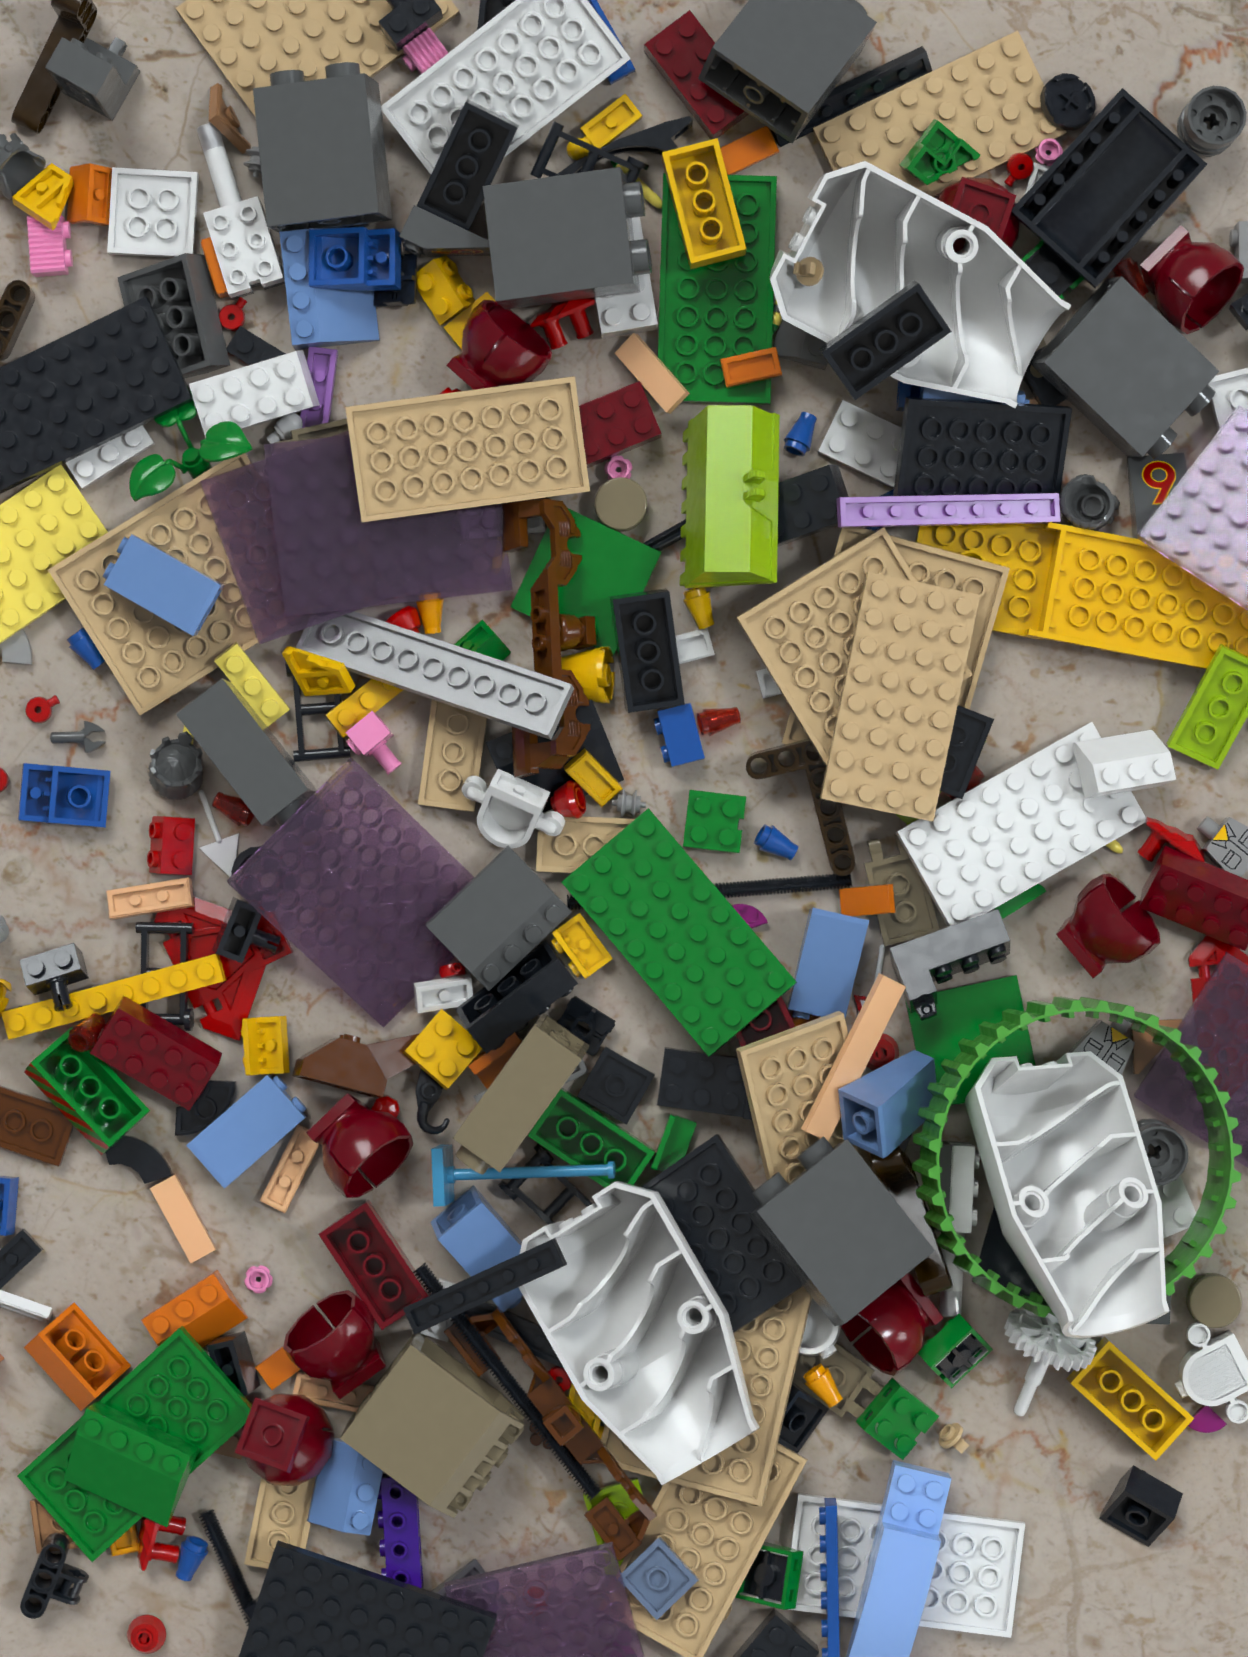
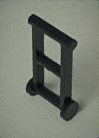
(556, 131)
(314, 709)
(186, 1014)
(513, 1191)

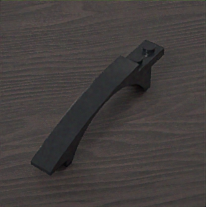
(651, 140)

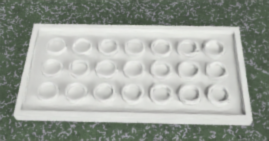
(519, 65)
(1015, 831)
(971, 1580)

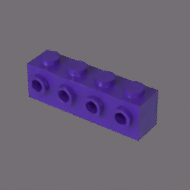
(401, 1533)

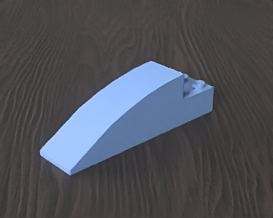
(900, 1562)

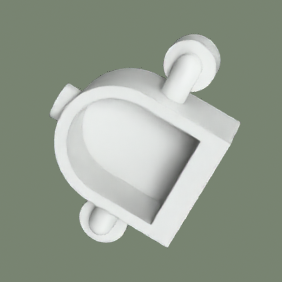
(511, 809)
(819, 1334)
(1214, 1371)

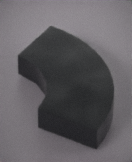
(206, 1109)
(141, 1157)

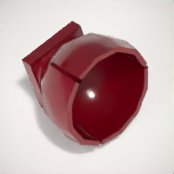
(986, 203)
(1191, 280)
(499, 349)
(1101, 932)
(360, 1140)
(897, 1326)
(342, 1354)
(286, 1439)

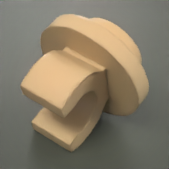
(808, 271)
(951, 1436)

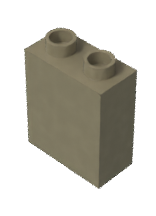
(519, 1095)

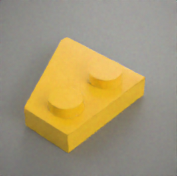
(317, 673)

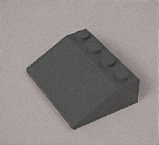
(185, 309)
(498, 918)

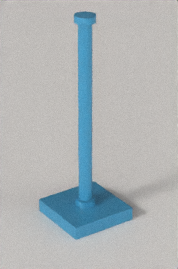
(445, 1175)

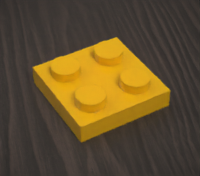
(443, 1049)

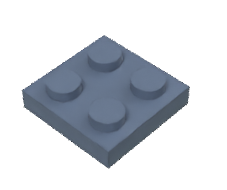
(658, 1578)

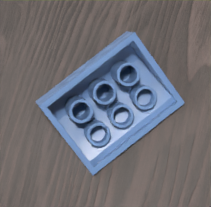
(322, 315)

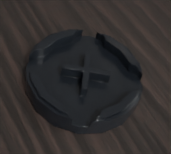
(1067, 102)

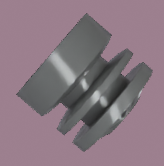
(1226, 118)
(1169, 1147)

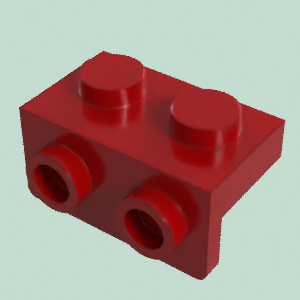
(171, 845)

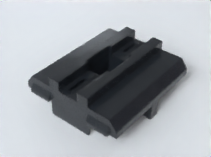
(407, 294)
(598, 1022)

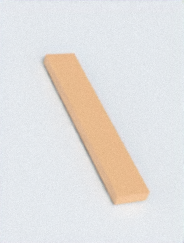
(854, 1054)

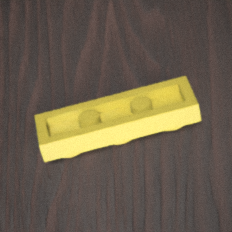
(251, 684)

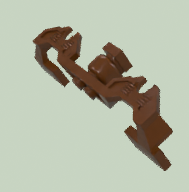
(550, 630)
(568, 1429)

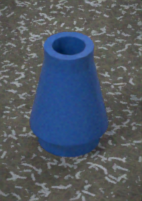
(800, 436)
(85, 648)
(774, 842)
(191, 1555)

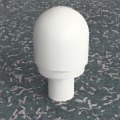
(283, 428)

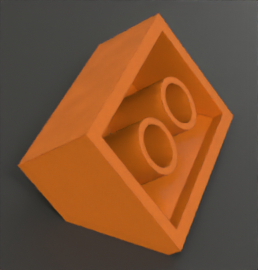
(203, 1310)
(77, 1356)

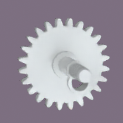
(1047, 1345)

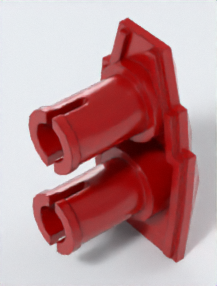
(549, 321)
(1163, 833)
(159, 1551)

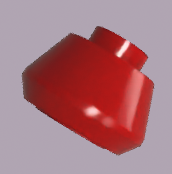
(406, 618)
(569, 800)
(892, 1052)
(150, 1627)

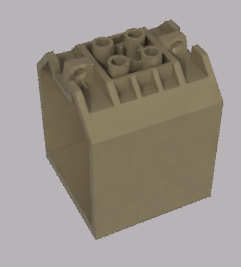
(434, 1426)

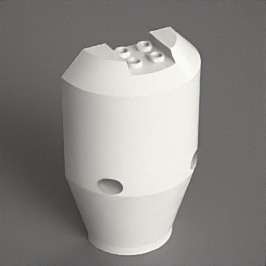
(883, 236)
(1073, 1189)
(642, 1331)

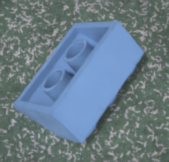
(346, 1492)

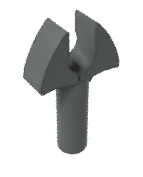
(79, 737)

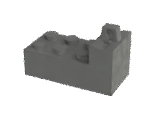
(93, 74)

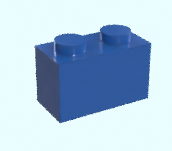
(679, 734)

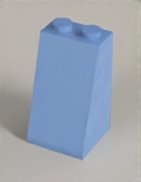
(162, 584)
(827, 964)
(885, 1103)
(247, 1130)
(478, 1238)

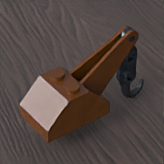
(365, 1070)

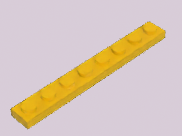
(106, 997)

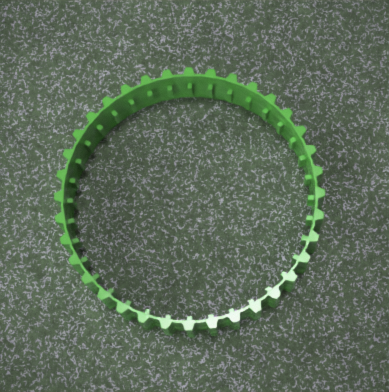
(1221, 1148)

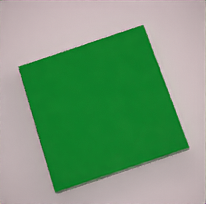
(609, 567)
(959, 1017)

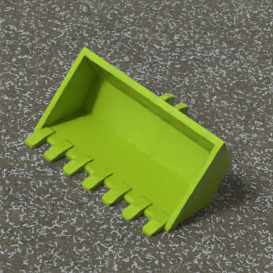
(730, 497)

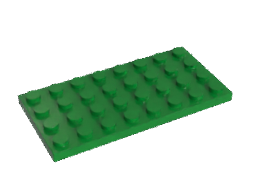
(722, 305)
(679, 932)
(171, 1390)

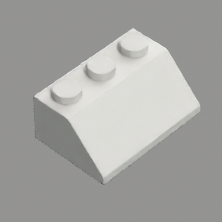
(1123, 763)

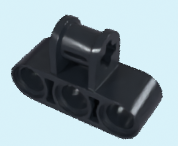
(61, 1578)

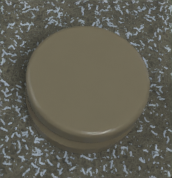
(621, 504)
(1213, 1300)

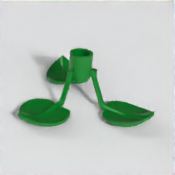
(221, 443)

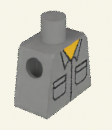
(1226, 844)
(1107, 1043)

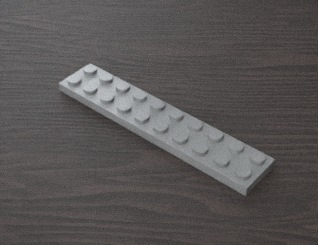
(441, 671)

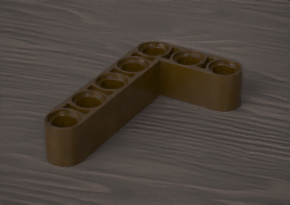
(41, 91)
(19, 309)
(812, 766)
(902, 1183)

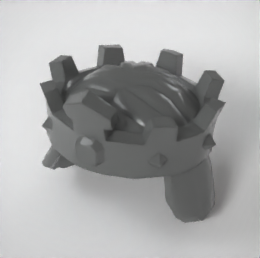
(17, 165)
(1088, 503)
(176, 767)

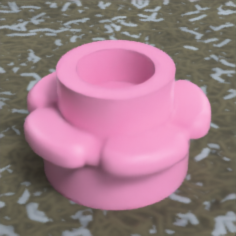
(1048, 145)
(618, 461)
(252, 1284)

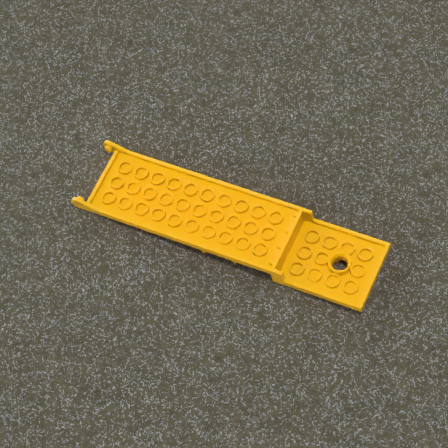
(1099, 591)

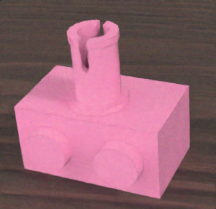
(370, 738)

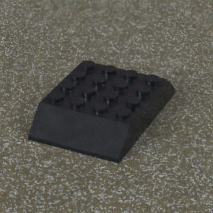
(1108, 188)

